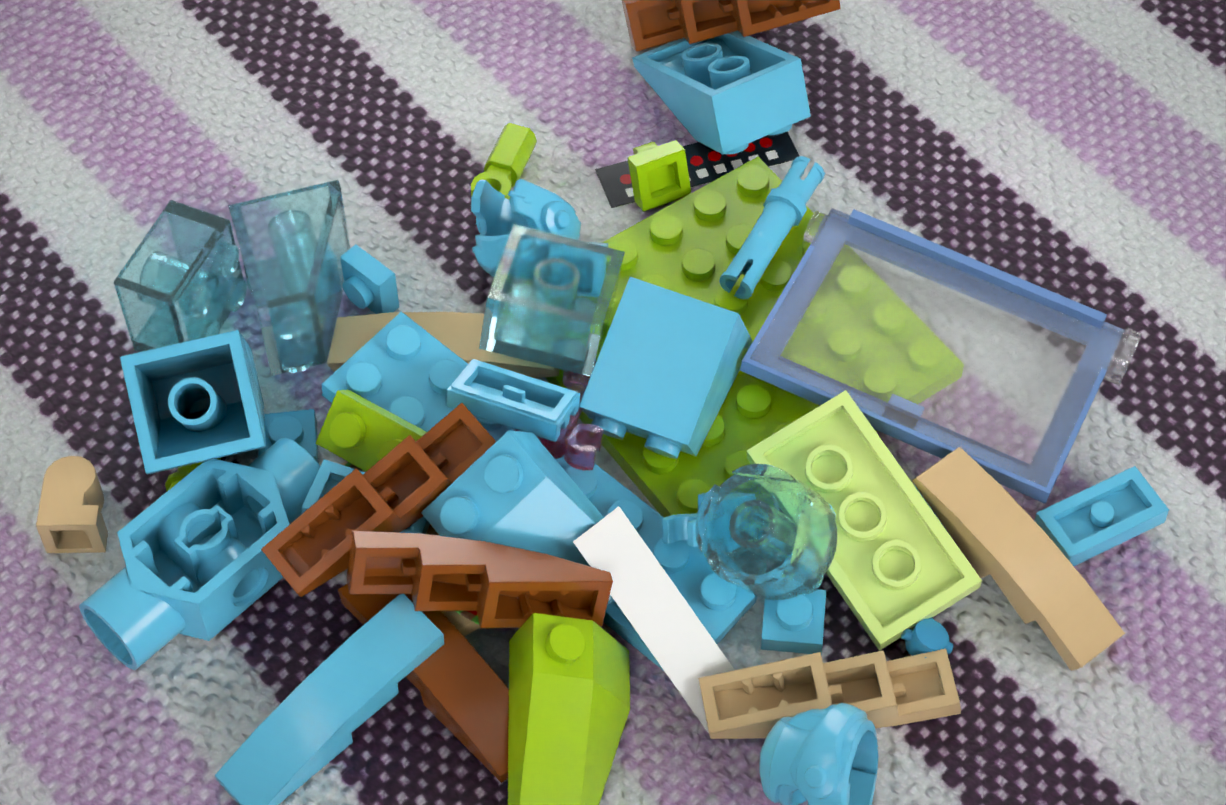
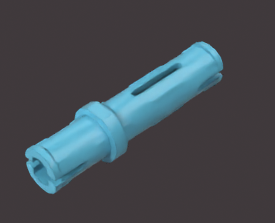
(781, 212)

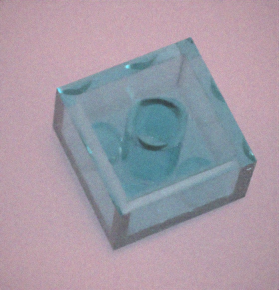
(181, 279)
(551, 300)

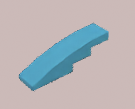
(329, 705)

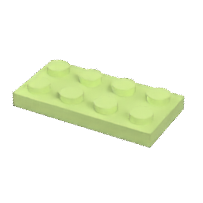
(891, 549)

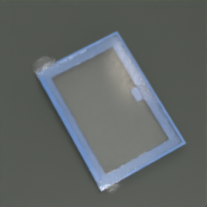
(939, 348)

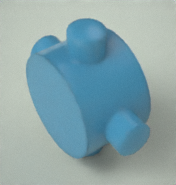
(926, 637)

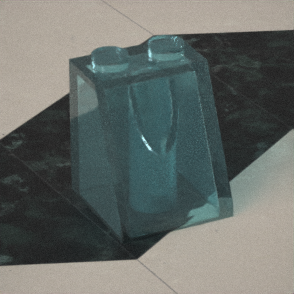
(293, 270)

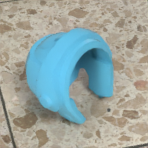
(527, 207)
(821, 758)

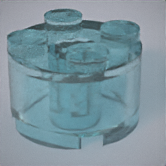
(767, 532)

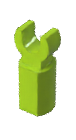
(507, 158)

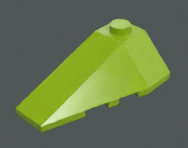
(564, 710)

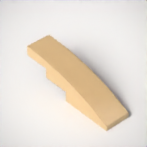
(455, 330)
(1019, 556)
(891, 692)

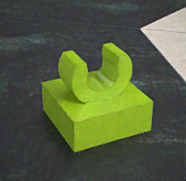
(658, 174)

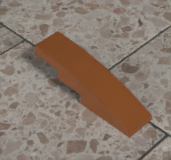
(665, 21)
(379, 500)
(477, 576)
(454, 686)

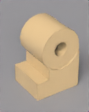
(71, 508)

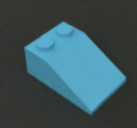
(727, 88)
(516, 500)

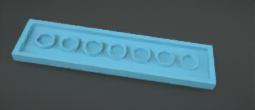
(410, 376)

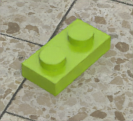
(362, 430)

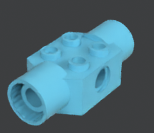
(199, 553)

